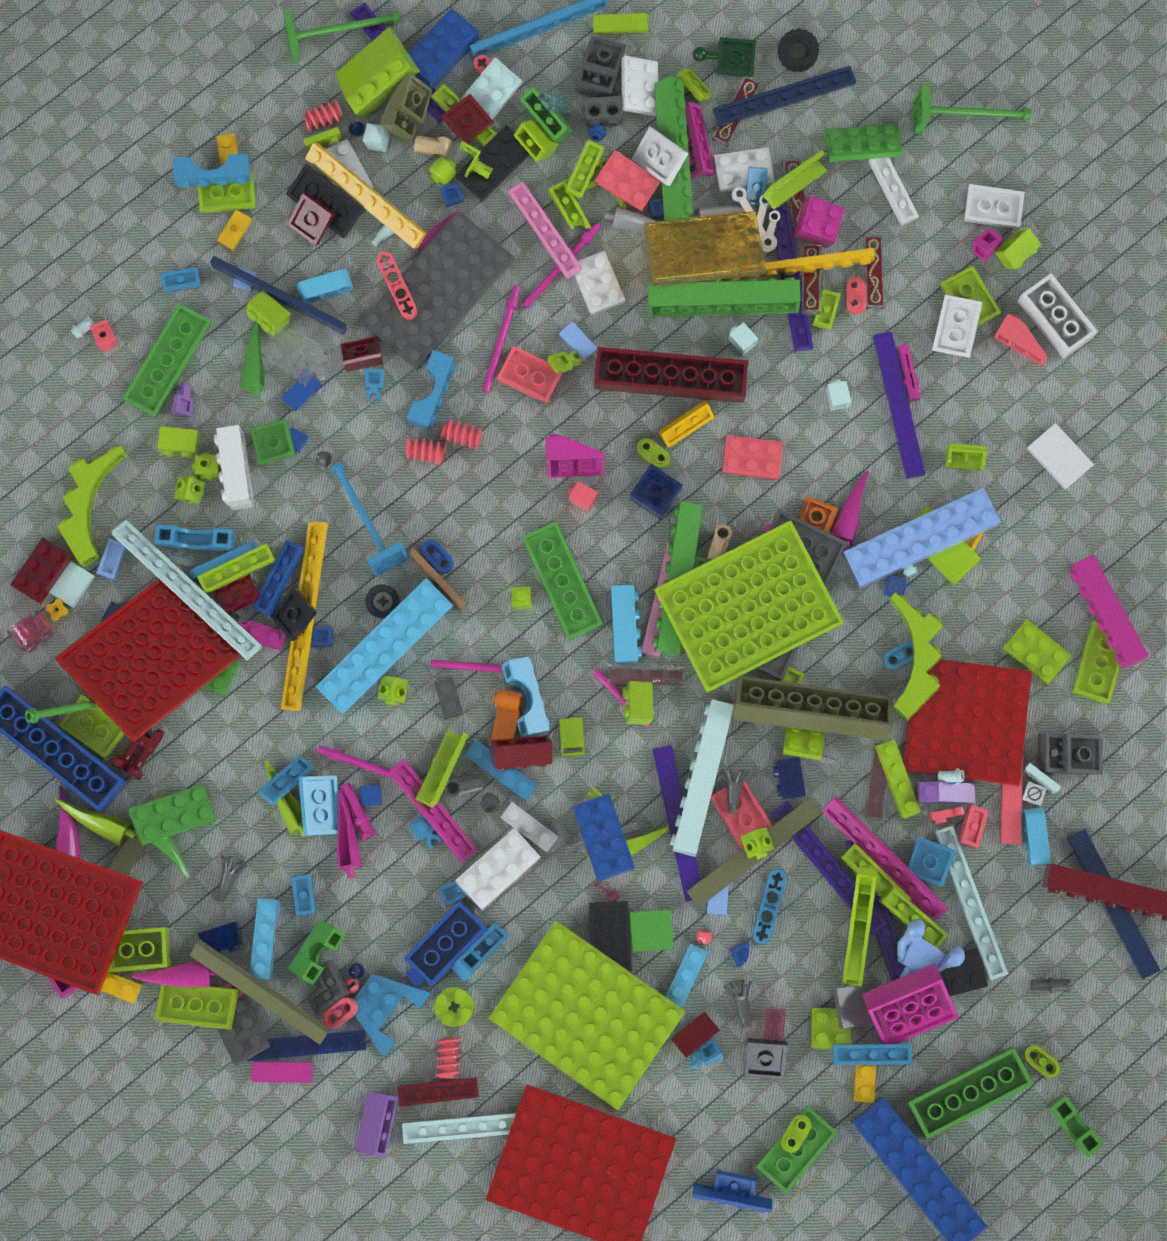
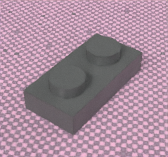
(448, 698)

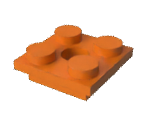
(812, 506)

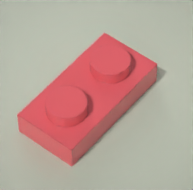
(973, 826)

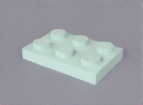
(494, 87)

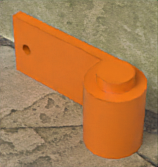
(508, 711)

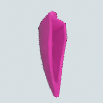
(847, 521)
(67, 834)
(347, 843)
(185, 975)

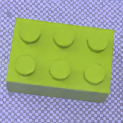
(143, 950)

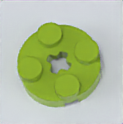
(448, 1016)

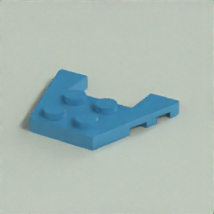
(377, 1002)

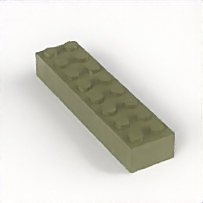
(813, 708)

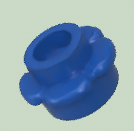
(597, 132)

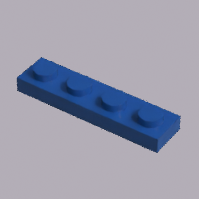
(278, 578)

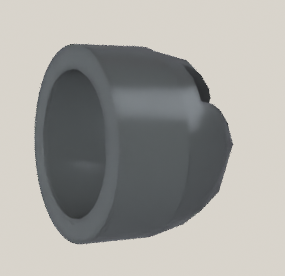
(324, 458)

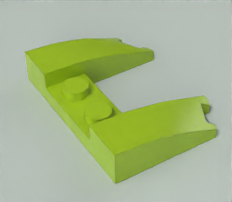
(567, 203)

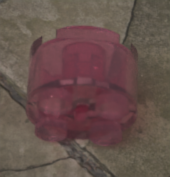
(31, 631)

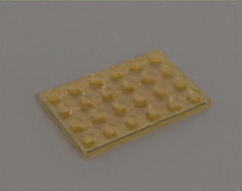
(704, 248)

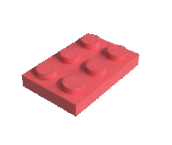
(627, 181)
(529, 375)
(752, 457)

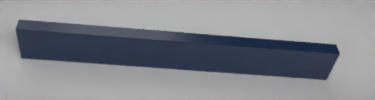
(784, 96)
(279, 295)
(1121, 920)

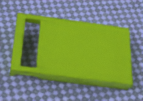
(572, 735)

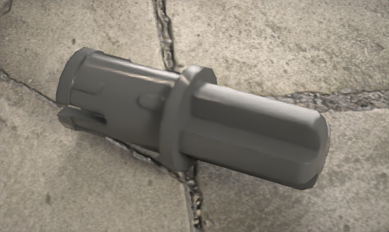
(1050, 985)

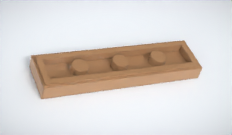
(438, 580)

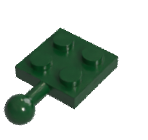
(734, 56)

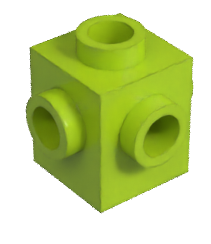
(206, 466)
(189, 489)
(392, 690)
(757, 843)

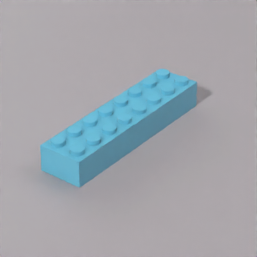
(384, 646)

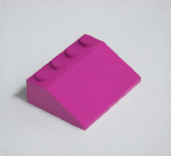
(571, 458)
(910, 1005)

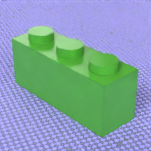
(552, 122)

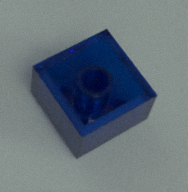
(656, 492)

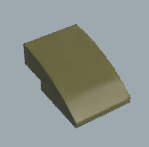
(406, 108)

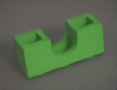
(306, 960)
(1073, 1126)

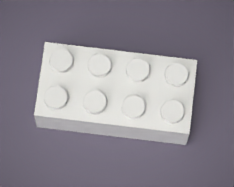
(1057, 316)
(235, 467)
(497, 869)

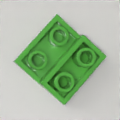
(651, 930)

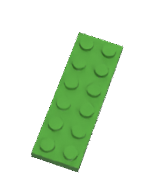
(167, 360)
(562, 581)

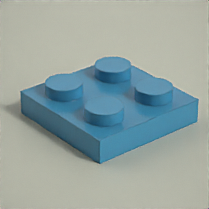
(931, 861)

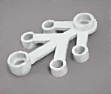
(760, 218)

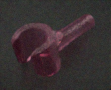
(613, 896)

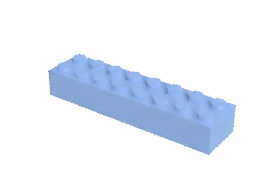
(921, 538)

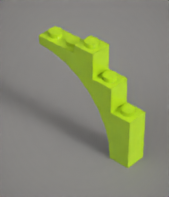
(79, 500)
(926, 656)
(860, 926)

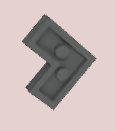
(332, 989)

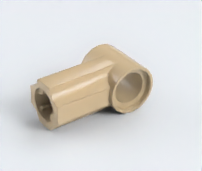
(436, 147)
(719, 545)

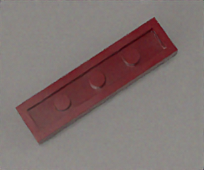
(438, 1091)

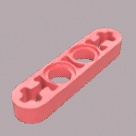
(397, 285)

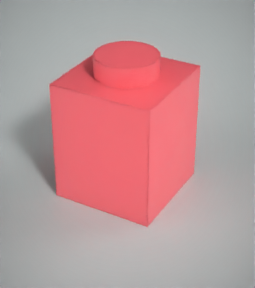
(582, 496)

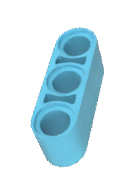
(324, 286)
(1036, 836)

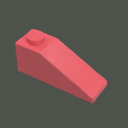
(1018, 337)

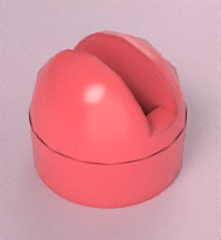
(703, 936)
(354, 989)

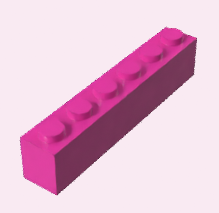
(1108, 612)

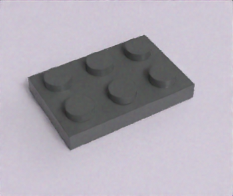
(247, 1034)

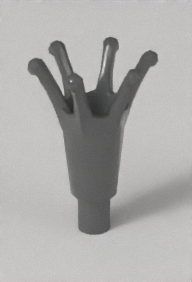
(734, 788)
(228, 876)
(741, 1001)

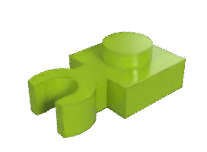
(562, 362)

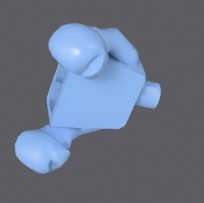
(917, 953)

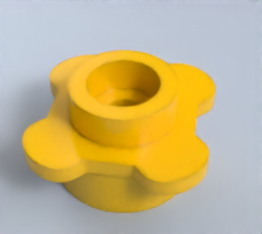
(60, 613)

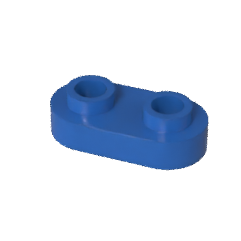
(437, 557)

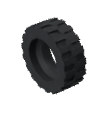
(808, 40)

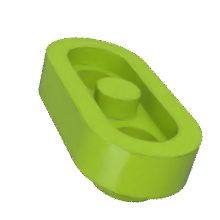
(652, 454)
(1041, 1060)
(795, 1133)

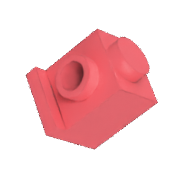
(104, 328)

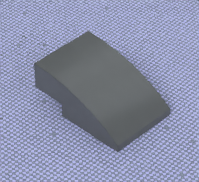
(600, 67)
(1071, 754)

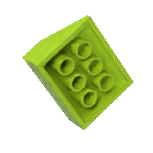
(375, 73)

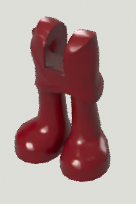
(148, 746)

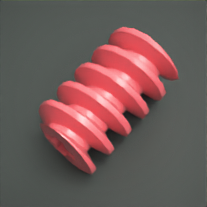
(322, 116)
(461, 434)
(429, 451)
(448, 1057)

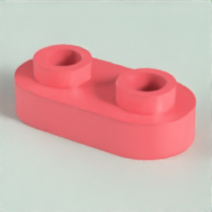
(856, 294)
(341, 1012)

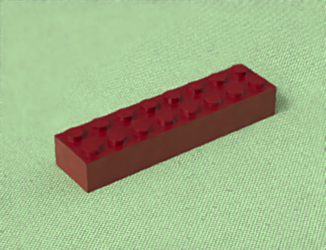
(670, 374)

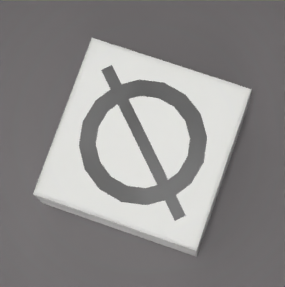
(1033, 794)

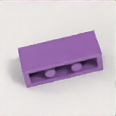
(376, 1124)

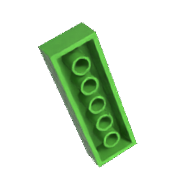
(969, 1092)

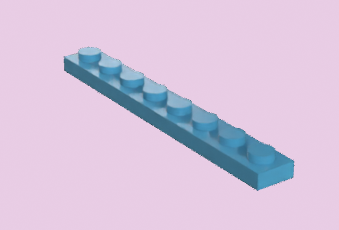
(535, 27)

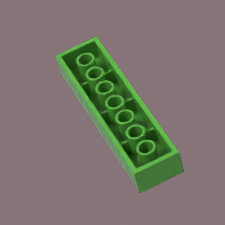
(725, 298)

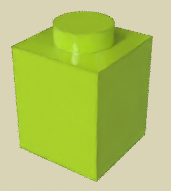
(521, 598)

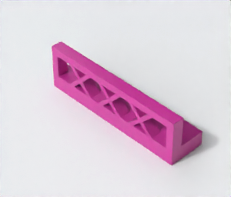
(698, 139)

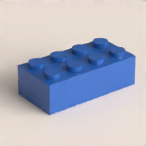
(443, 48)
(603, 837)
(445, 943)

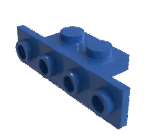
(733, 1190)

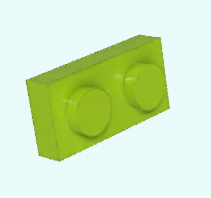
(694, 85)
(329, 137)
(829, 305)

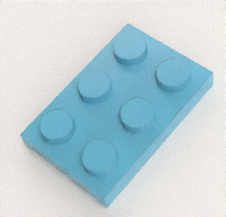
(319, 805)

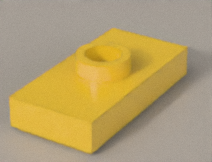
(234, 230)

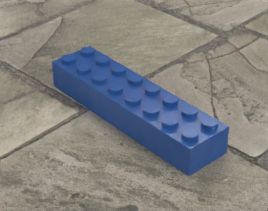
(59, 753)
(918, 1172)

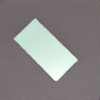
(1041, 778)

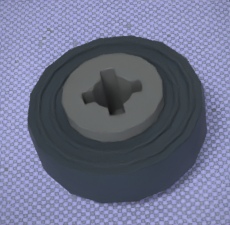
(376, 599)

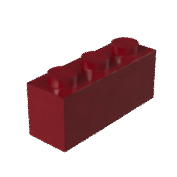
(521, 752)

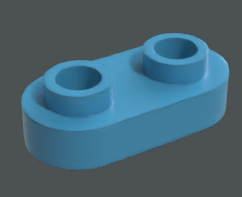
(900, 655)

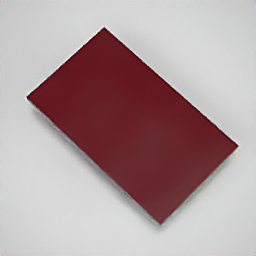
(695, 1034)

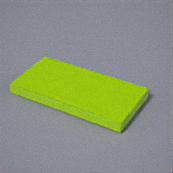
(954, 561)
(1097, 668)
(197, 1006)

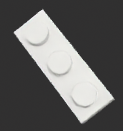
(529, 827)

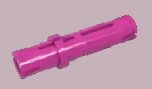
(911, 380)

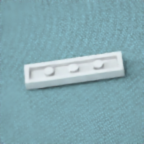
(894, 190)

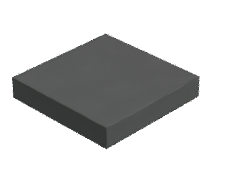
(851, 1006)

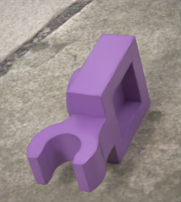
(182, 402)

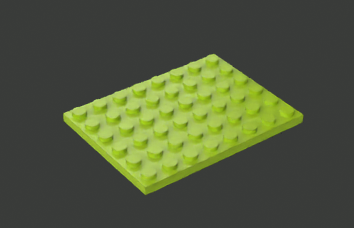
(748, 606)
(587, 1015)

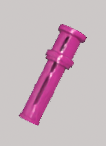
(360, 819)

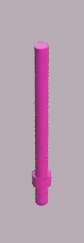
(584, 240)
(511, 306)
(337, 755)

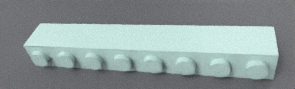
(703, 778)

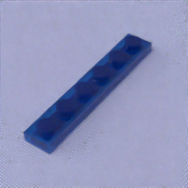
(305, 1046)

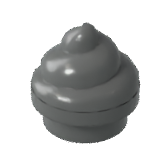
(489, 803)

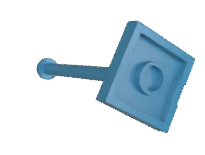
(386, 558)

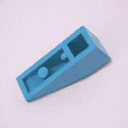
(479, 952)

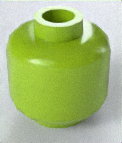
(442, 170)

